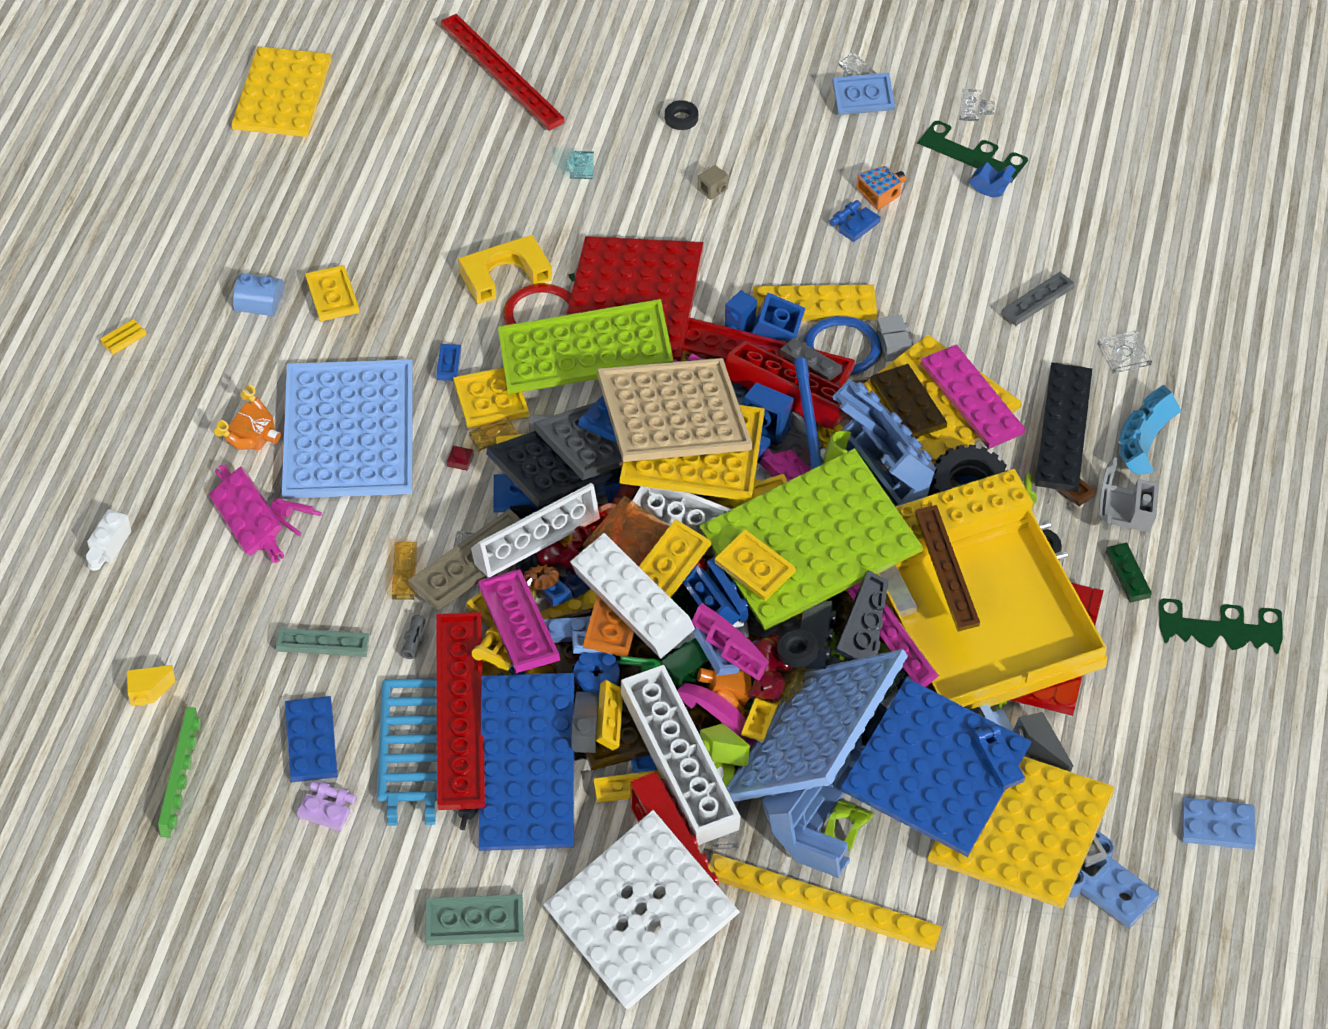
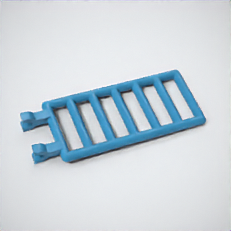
(385, 739)

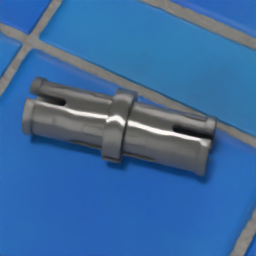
(413, 637)

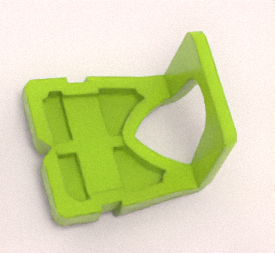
(857, 815)

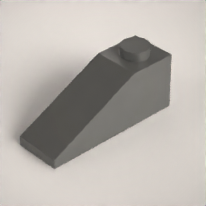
(585, 722)
(1045, 744)

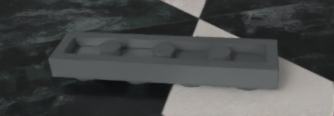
(1037, 298)

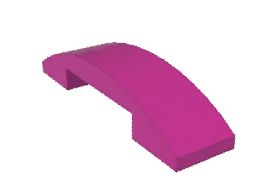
(717, 706)

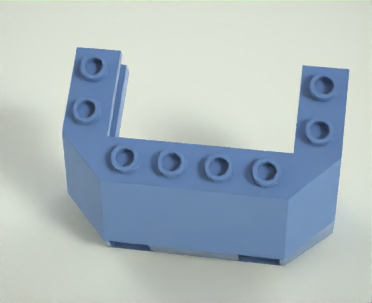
(878, 432)
(800, 815)

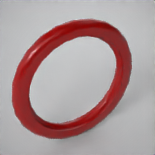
(531, 289)

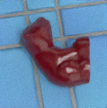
(559, 556)
(772, 683)

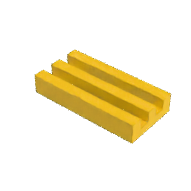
(121, 334)

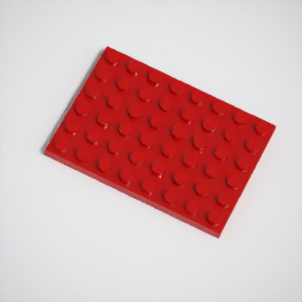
(638, 271)

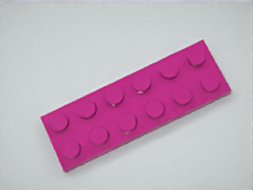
(972, 396)
(518, 621)

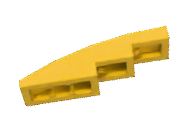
(760, 719)

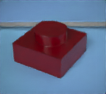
(460, 458)

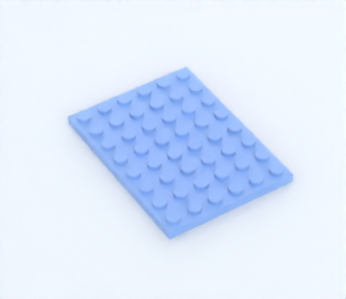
(348, 429)
(816, 727)

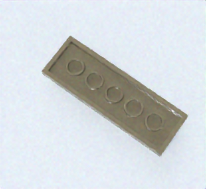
(456, 569)

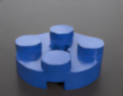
(595, 662)

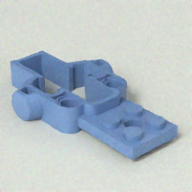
(1109, 883)

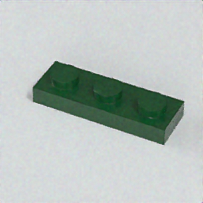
(1128, 572)

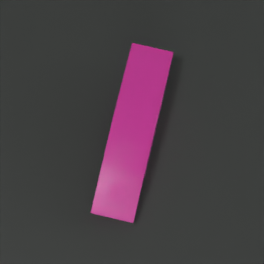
(731, 641)

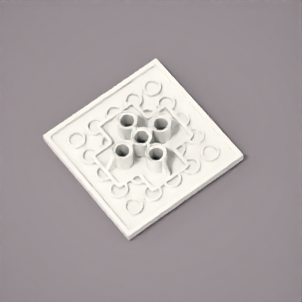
(596, 909)

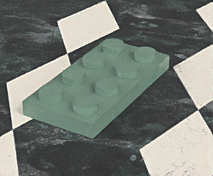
(474, 919)

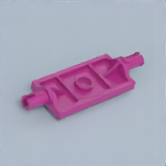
(783, 463)
(247, 512)

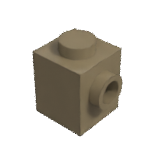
(712, 182)

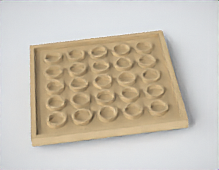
(673, 410)

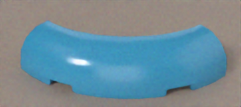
(1143, 427)

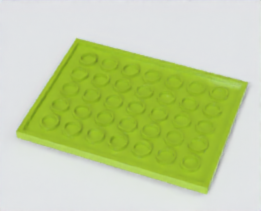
(826, 525)

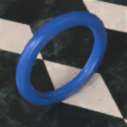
(851, 322)

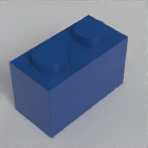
(741, 312)

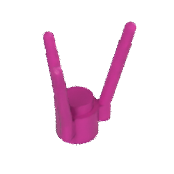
(285, 508)

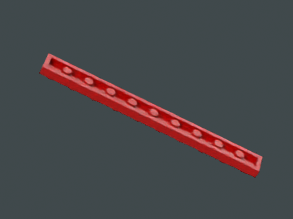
(502, 72)

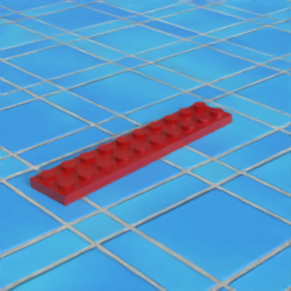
(716, 341)
(459, 712)

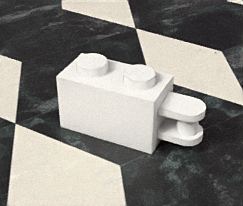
(107, 539)

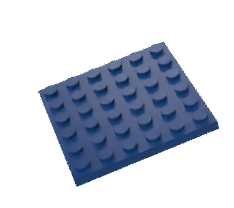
(930, 769)

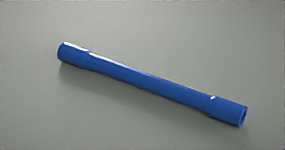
(802, 376)

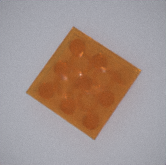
(631, 530)

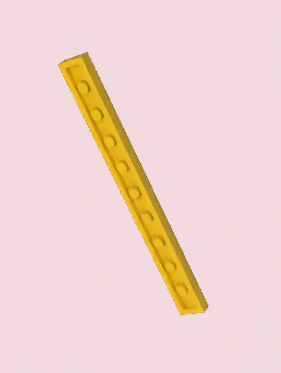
(825, 902)

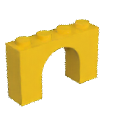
(520, 252)

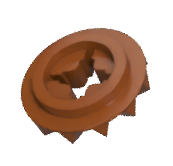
(547, 577)

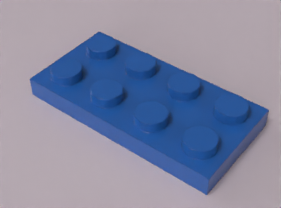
(311, 739)

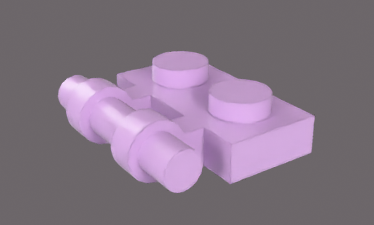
(325, 812)

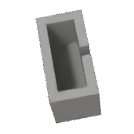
(893, 336)

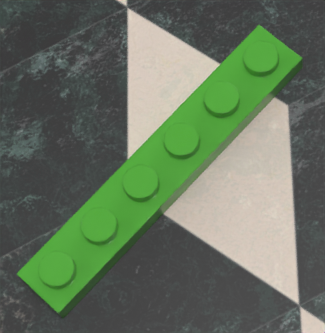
(178, 778)

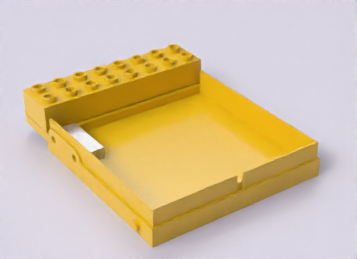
(1027, 608)

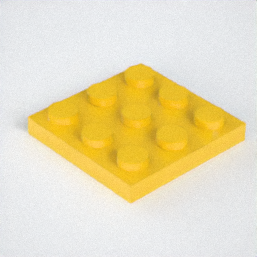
(486, 398)

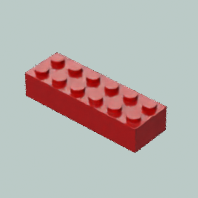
(753, 365)
(651, 794)

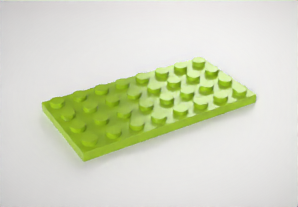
(578, 344)

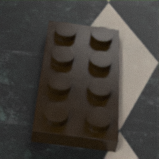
(909, 400)

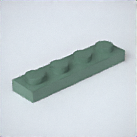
(322, 642)

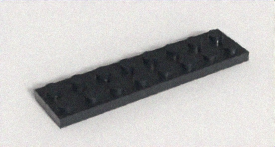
(1064, 427)

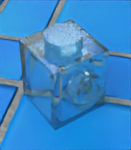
(580, 164)

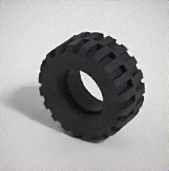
(964, 461)

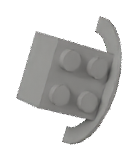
(1125, 506)

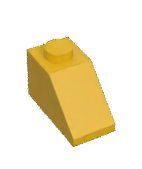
(149, 684)

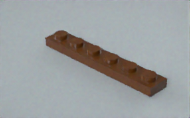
(947, 568)

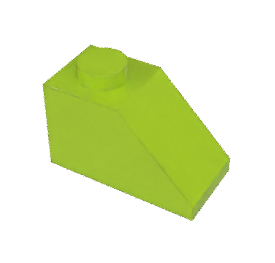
(725, 745)

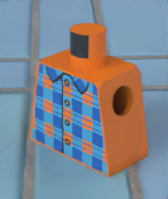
(880, 185)

